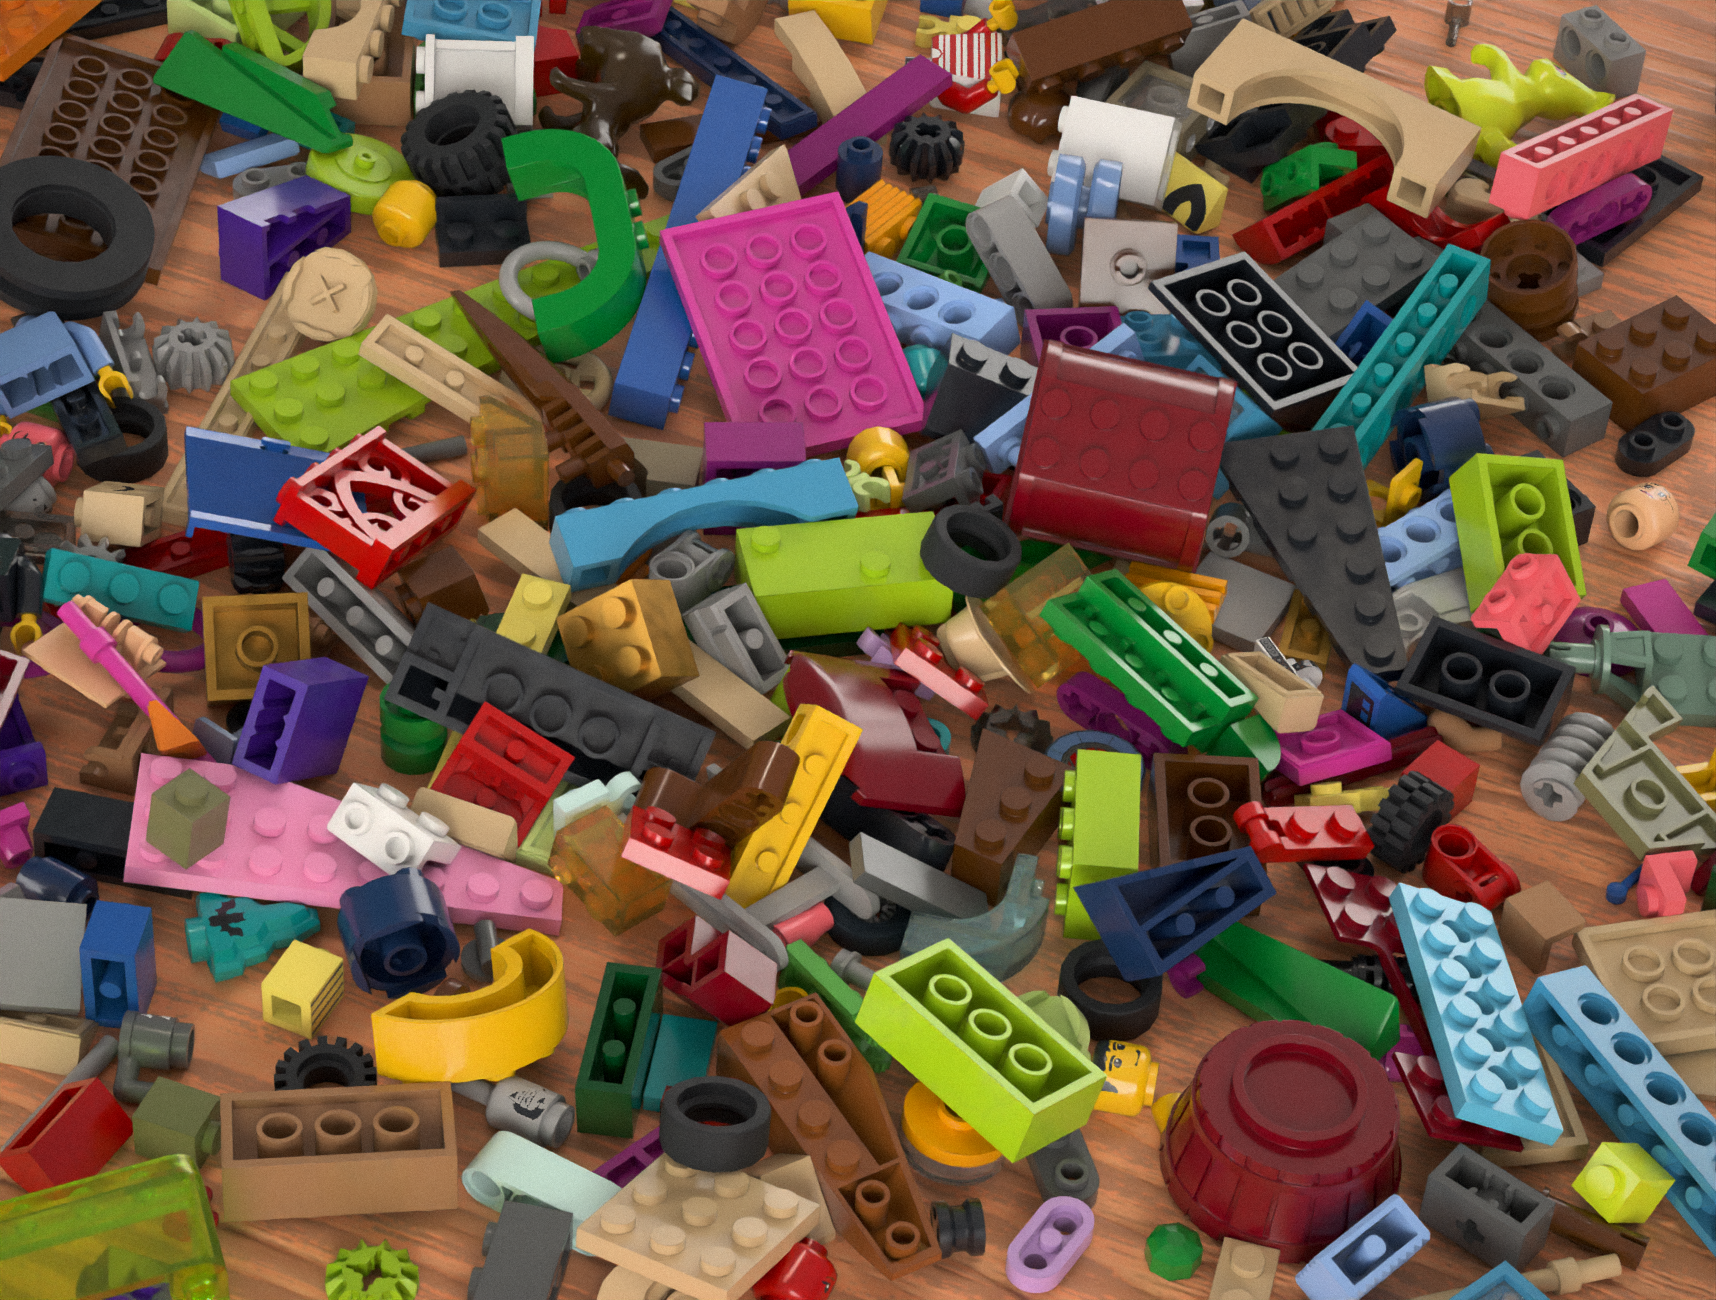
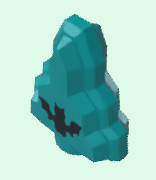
(243, 931)

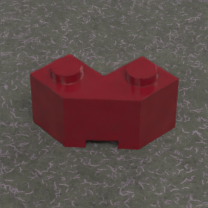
(716, 972)

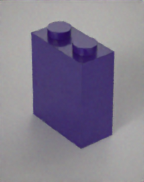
(299, 720)

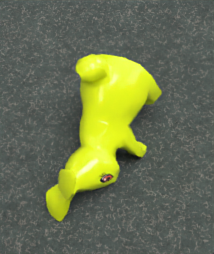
(1509, 98)

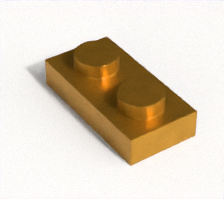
(1304, 635)

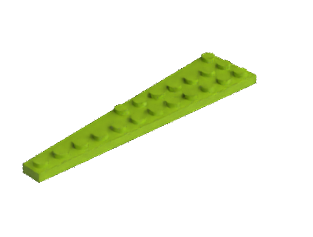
(335, 393)

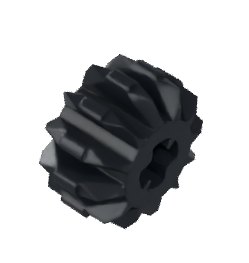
(926, 148)
(255, 564)

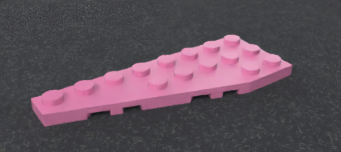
(285, 853)

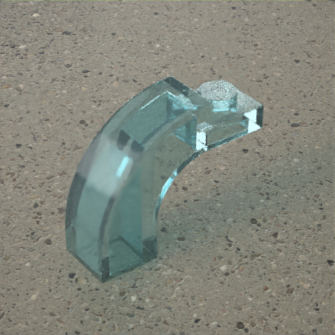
(998, 940)

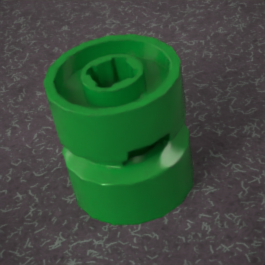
(408, 740)

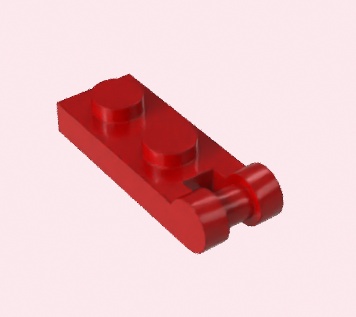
(1303, 832)

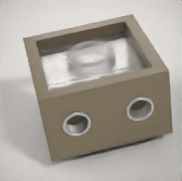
(1164, 93)

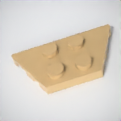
(763, 185)

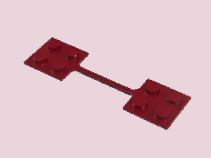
(1362, 915)

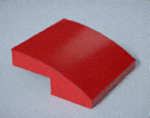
(504, 768)

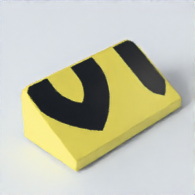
(1194, 196)

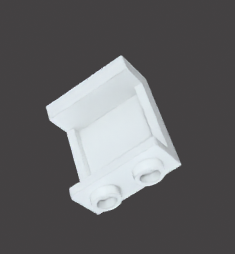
(491, 66)
(1123, 134)

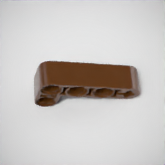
(733, 800)

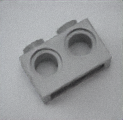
(1599, 52)

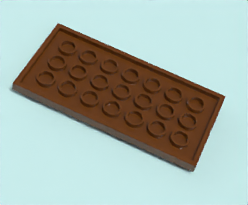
(108, 112)

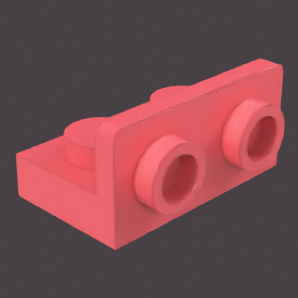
(1529, 601)

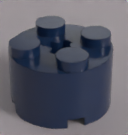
(1440, 435)
(397, 934)

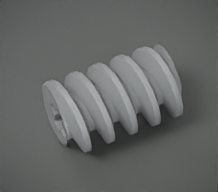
(1550, 777)

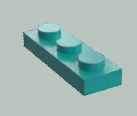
(131, 591)

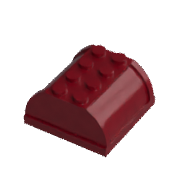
(1119, 456)

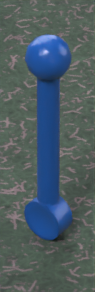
(1617, 892)

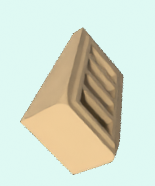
(1297, 17)
(1284, 698)

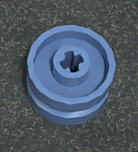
(1072, 200)

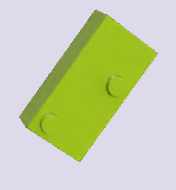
(841, 575)
(980, 1049)

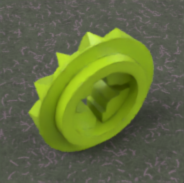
(398, 1274)

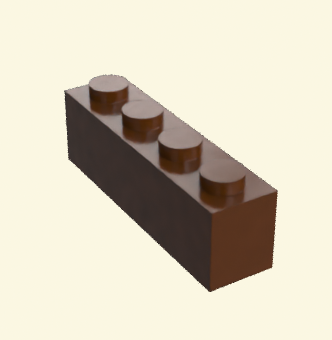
(1095, 40)

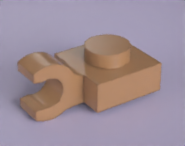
(1580, 330)

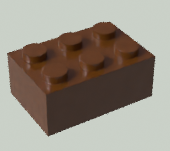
(1652, 362)
(1194, 806)

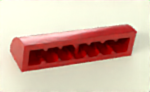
(1305, 219)

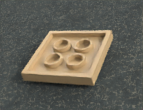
(1659, 975)
(698, 1228)

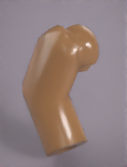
(1461, 735)

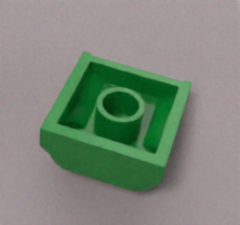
(942, 243)

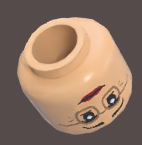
(1642, 516)

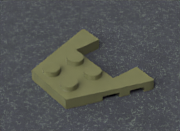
(1642, 790)

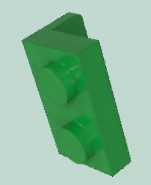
(1304, 173)

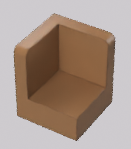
(1536, 921)

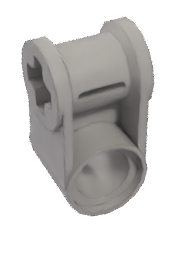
(692, 569)

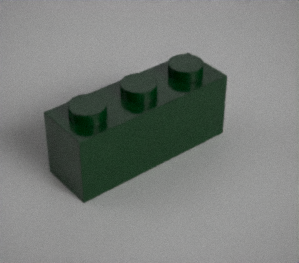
(619, 1050)

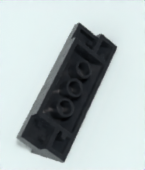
(1271, 130)
(609, 731)

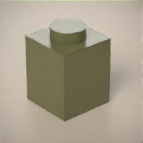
(187, 818)
(177, 1121)

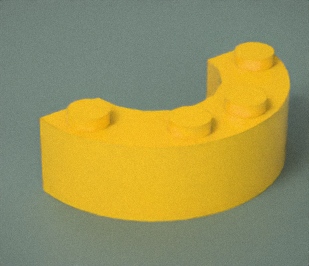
(483, 1030)

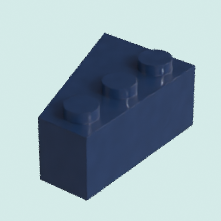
(1173, 909)

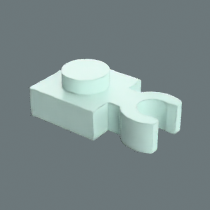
(590, 797)

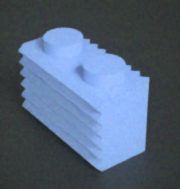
(1365, 1253)

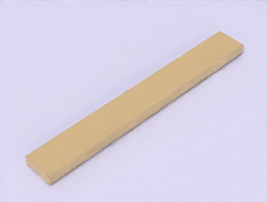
(269, 343)
(714, 694)

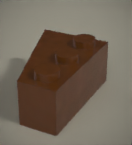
(1006, 812)

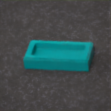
(680, 1053)

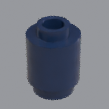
(857, 166)
(55, 881)

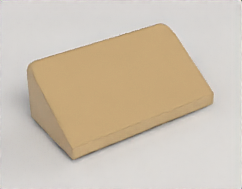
(471, 824)
(44, 1040)

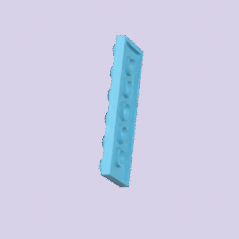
(1474, 1015)

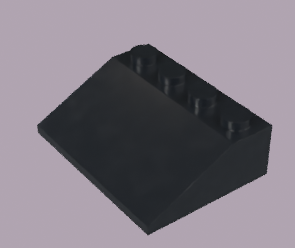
(1258, 336)

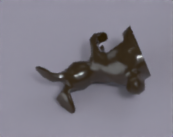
(620, 84)

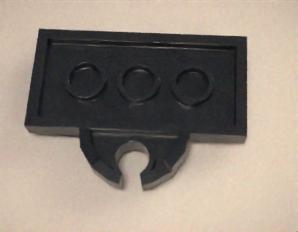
(1671, 188)

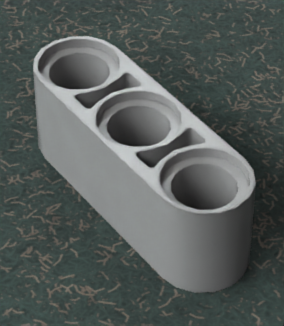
(1017, 258)

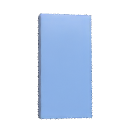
(248, 155)

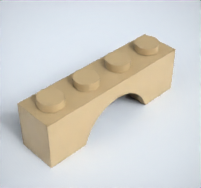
(344, 55)

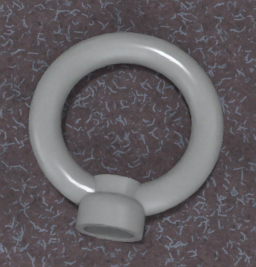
(536, 251)

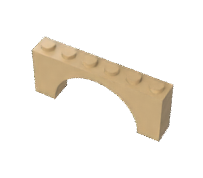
(1265, 68)

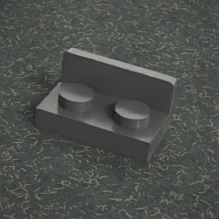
(944, 471)

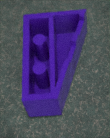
(276, 228)

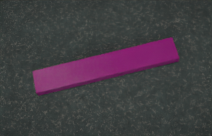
(869, 116)

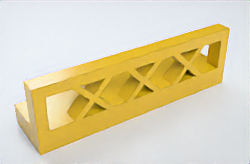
(770, 854)

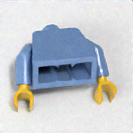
(48, 360)

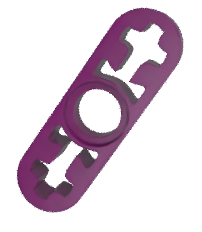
(1602, 208)
(1094, 707)

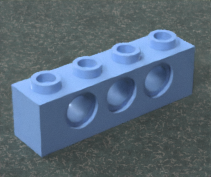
(932, 309)
(1421, 543)

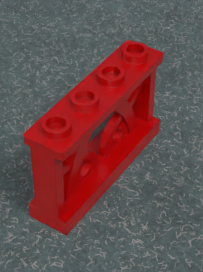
(382, 469)

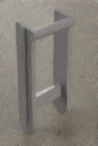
(822, 877)

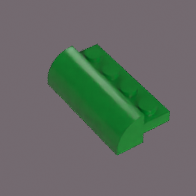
(1150, 659)

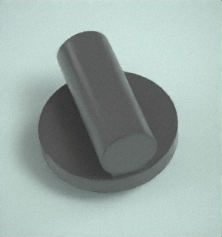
(476, 954)

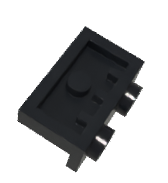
(479, 229)

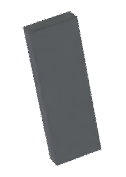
(912, 881)

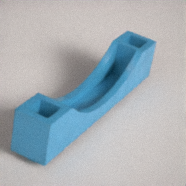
(603, 541)

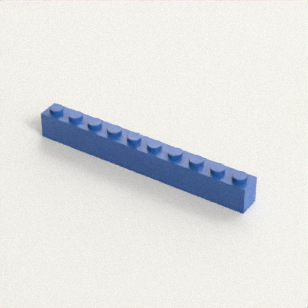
(661, 332)

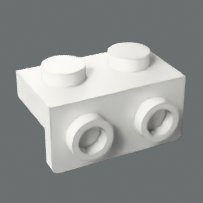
(388, 831)

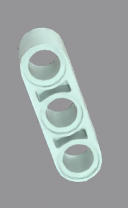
(532, 1175)

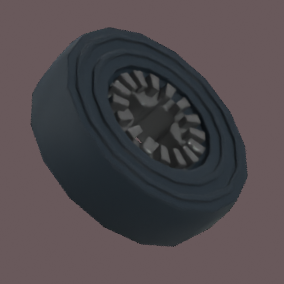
(871, 935)

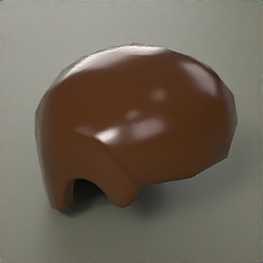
(1037, 114)

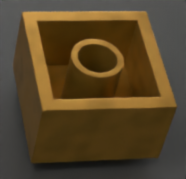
(249, 633)
(631, 638)

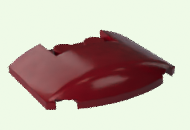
(898, 753)

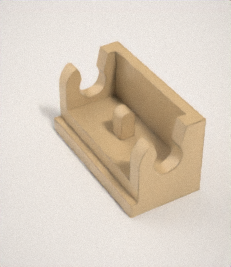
(1459, 381)

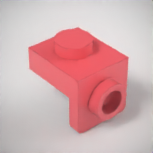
(1664, 883)

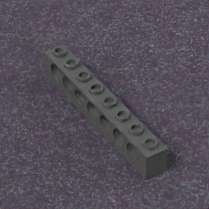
(1557, 400)

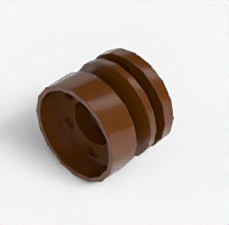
(1533, 276)

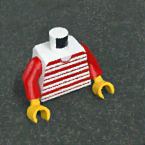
(976, 64)

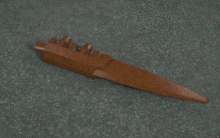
(568, 414)

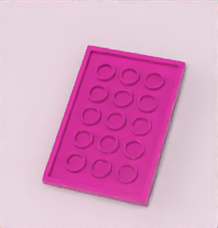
(793, 322)

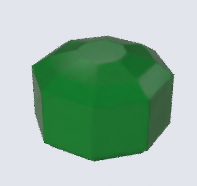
(1173, 1251)

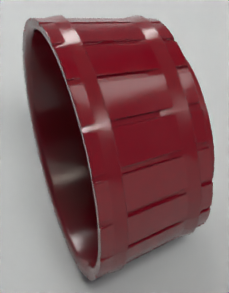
(1283, 1138)

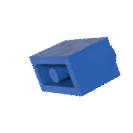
(117, 962)

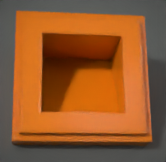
(171, 735)

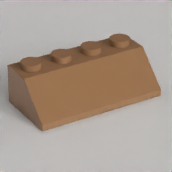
(338, 1151)

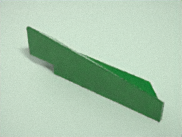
(253, 91)
(1286, 984)

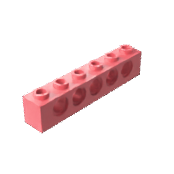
(1579, 156)

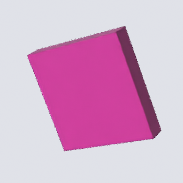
(1330, 749)

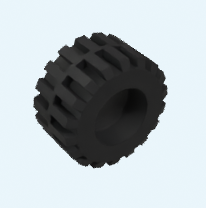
(459, 144)

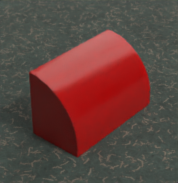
(68, 1137)

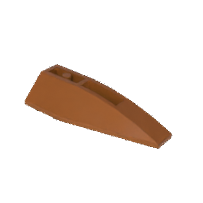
(834, 1111)

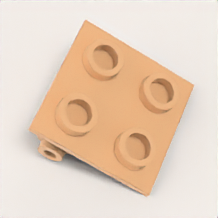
(60, 653)

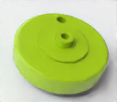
(360, 170)

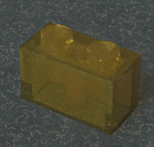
(611, 887)

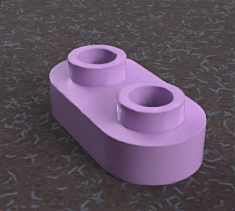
(1045, 1248)

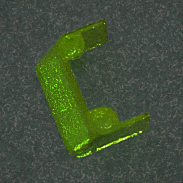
(114, 1236)

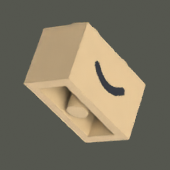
(121, 512)

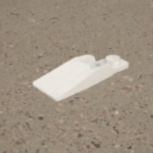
(1436, 596)

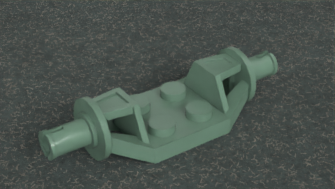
(1673, 663)

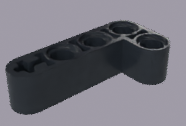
(906, 831)

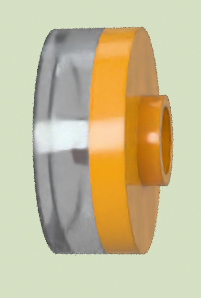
(943, 1143)

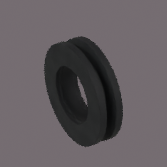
(87, 194)

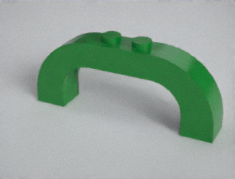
(609, 297)

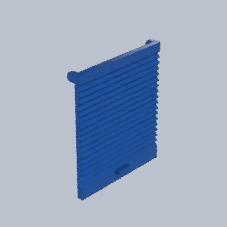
(237, 482)

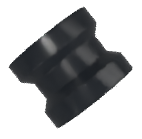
(959, 1227)

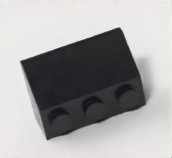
(972, 388)
(1488, 681)

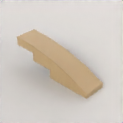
(820, 64)

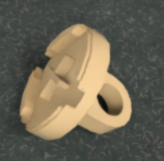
(330, 294)

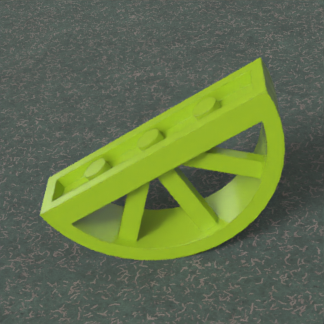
(267, 39)

